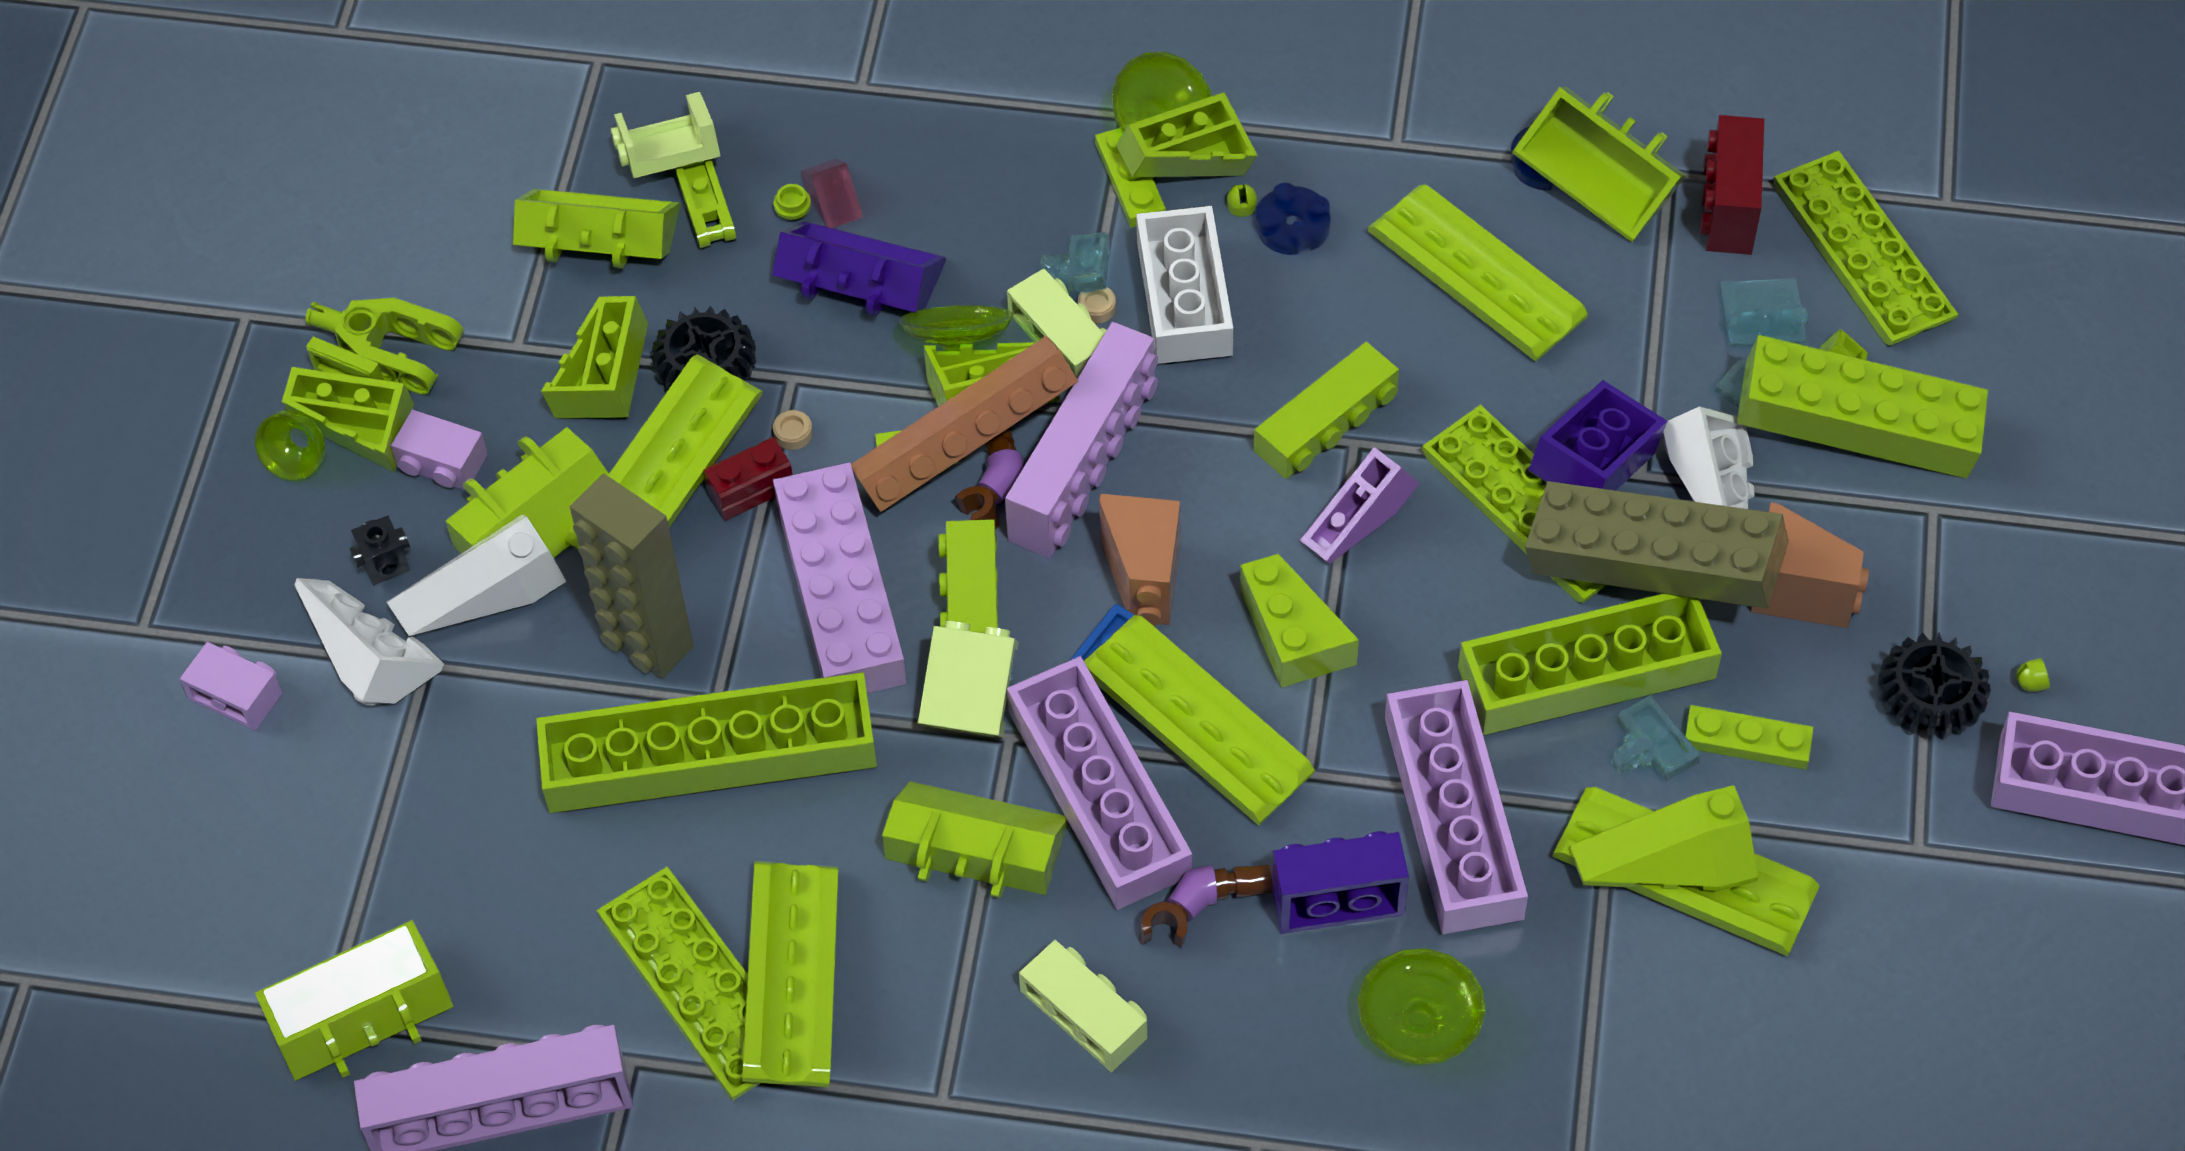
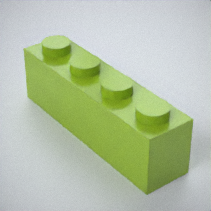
(1326, 410)

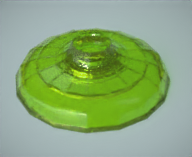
(1154, 86)
(956, 324)
(1421, 1006)

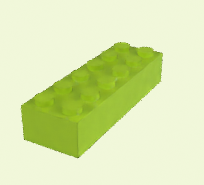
(1863, 406)
(1588, 661)

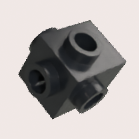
(380, 549)

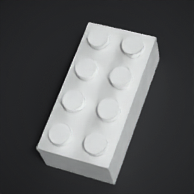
(1184, 284)

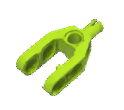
(367, 321)

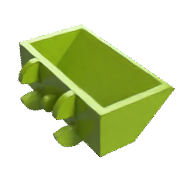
(1599, 161)
(594, 224)
(537, 487)
(973, 838)
(354, 1001)

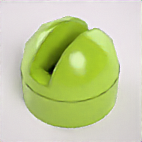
(1233, 200)
(2033, 676)

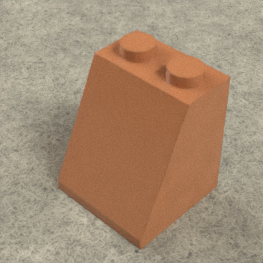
(1142, 552)
(1818, 576)

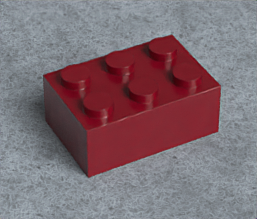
(1734, 184)

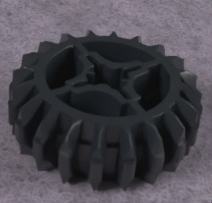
(707, 335)
(1912, 691)

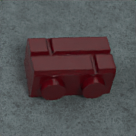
(746, 478)

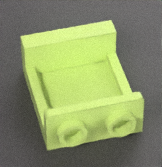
(667, 142)
(967, 679)

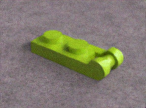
(705, 202)

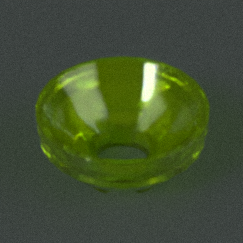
(281, 454)

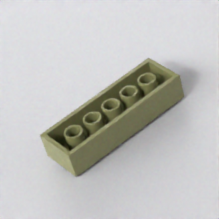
(1657, 544)
(632, 576)

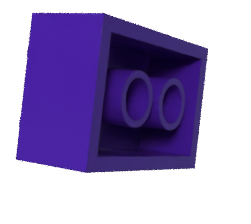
(1598, 441)
(1339, 882)

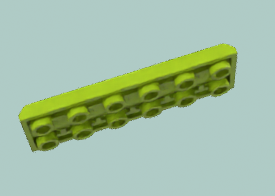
(1863, 248)
(1479, 271)
(683, 437)
(1494, 475)
(1198, 719)
(1759, 911)
(686, 971)
(790, 975)

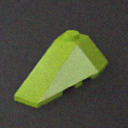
(1684, 844)

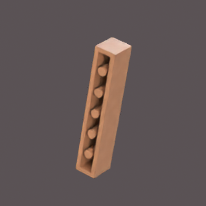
(964, 423)

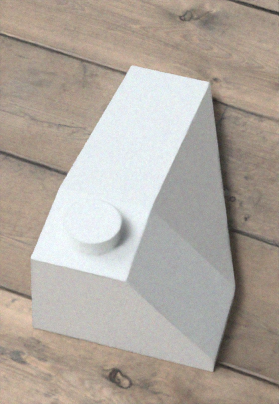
(1711, 456)

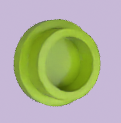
(792, 202)

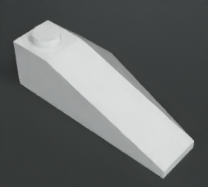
(488, 578)
(363, 647)

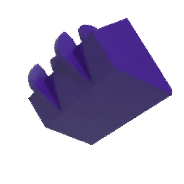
(856, 267)

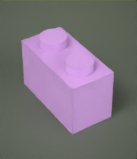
(438, 450)
(231, 685)

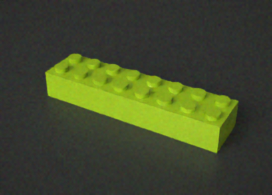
(705, 742)

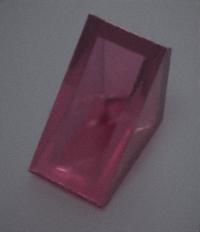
(833, 192)

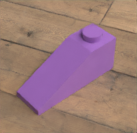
(1360, 506)

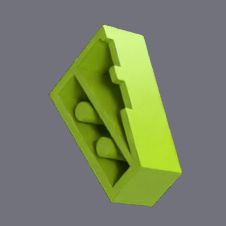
(1189, 142)
(603, 364)
(956, 370)
(351, 410)
(970, 574)
(1294, 623)

